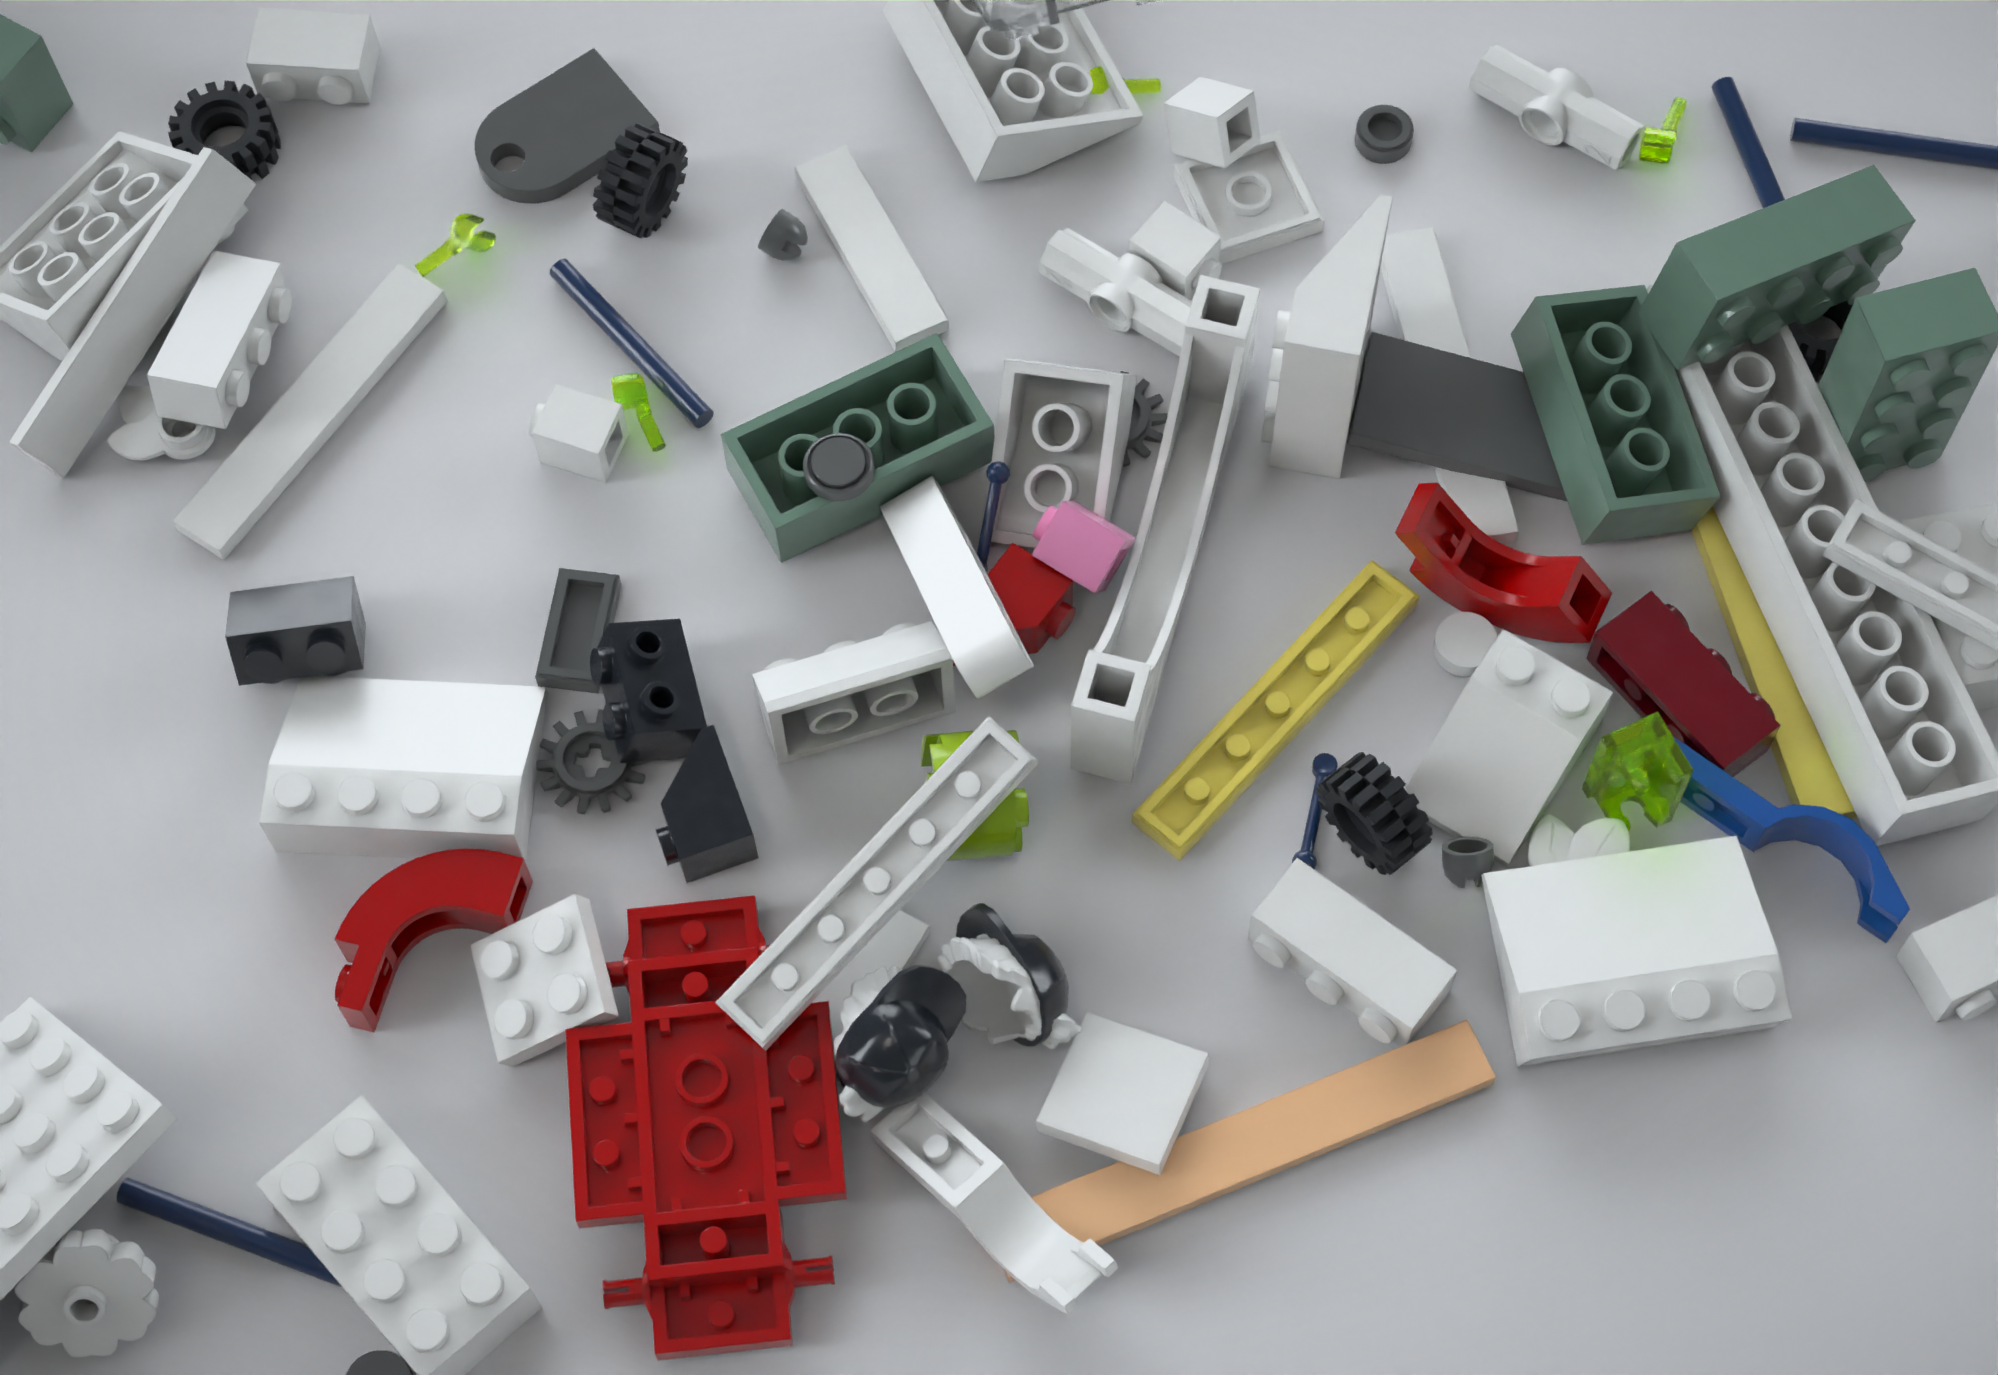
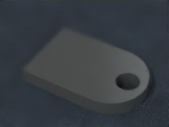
(558, 130)

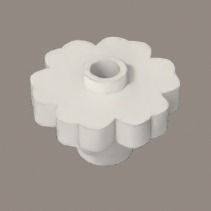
(89, 1294)

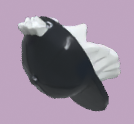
(1009, 981)
(895, 1037)

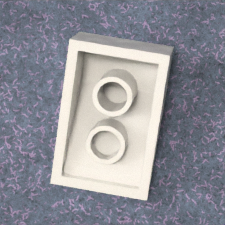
(1062, 441)
(1508, 745)

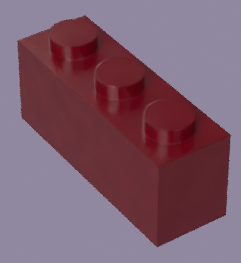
(1667, 670)

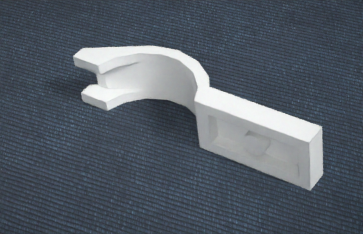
(991, 1203)

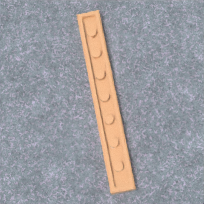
(1273, 1136)

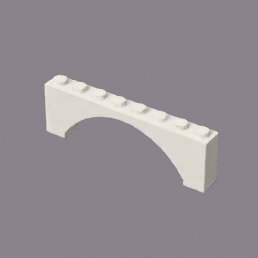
(1130, 657)

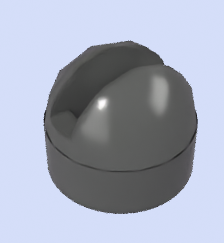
(783, 237)
(1467, 859)

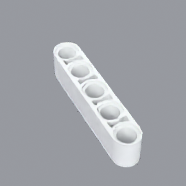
(956, 588)

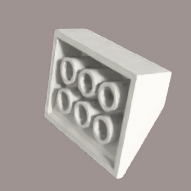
(1014, 99)
(83, 237)
(1323, 350)
(404, 768)
(1633, 951)

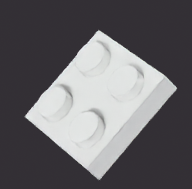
(543, 979)

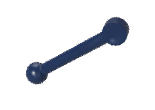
(997, 474)
(1322, 766)

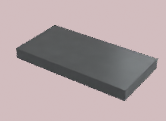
(1451, 415)

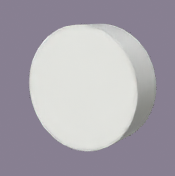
(1463, 642)

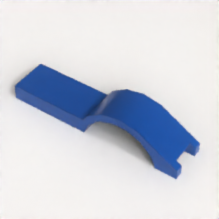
(1758, 822)

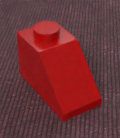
(1033, 596)

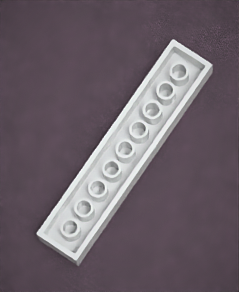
(1858, 654)

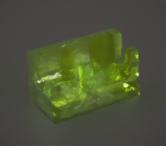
(1639, 766)

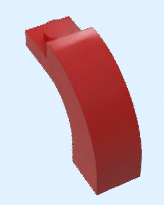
(1514, 590)
(414, 901)

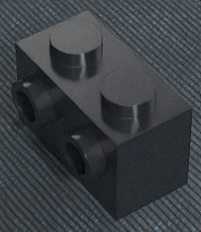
(296, 631)
(647, 690)

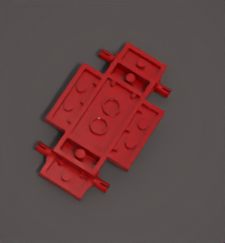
(703, 1133)

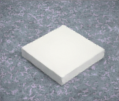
(1253, 201)
(1123, 1093)

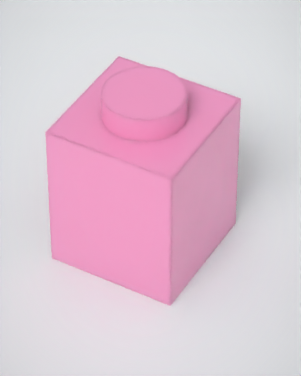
(1081, 545)

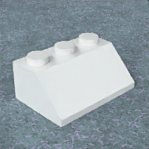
(855, 691)

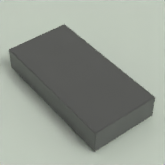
(576, 622)

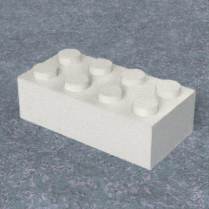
(399, 1244)

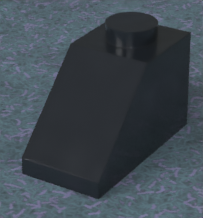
(705, 814)

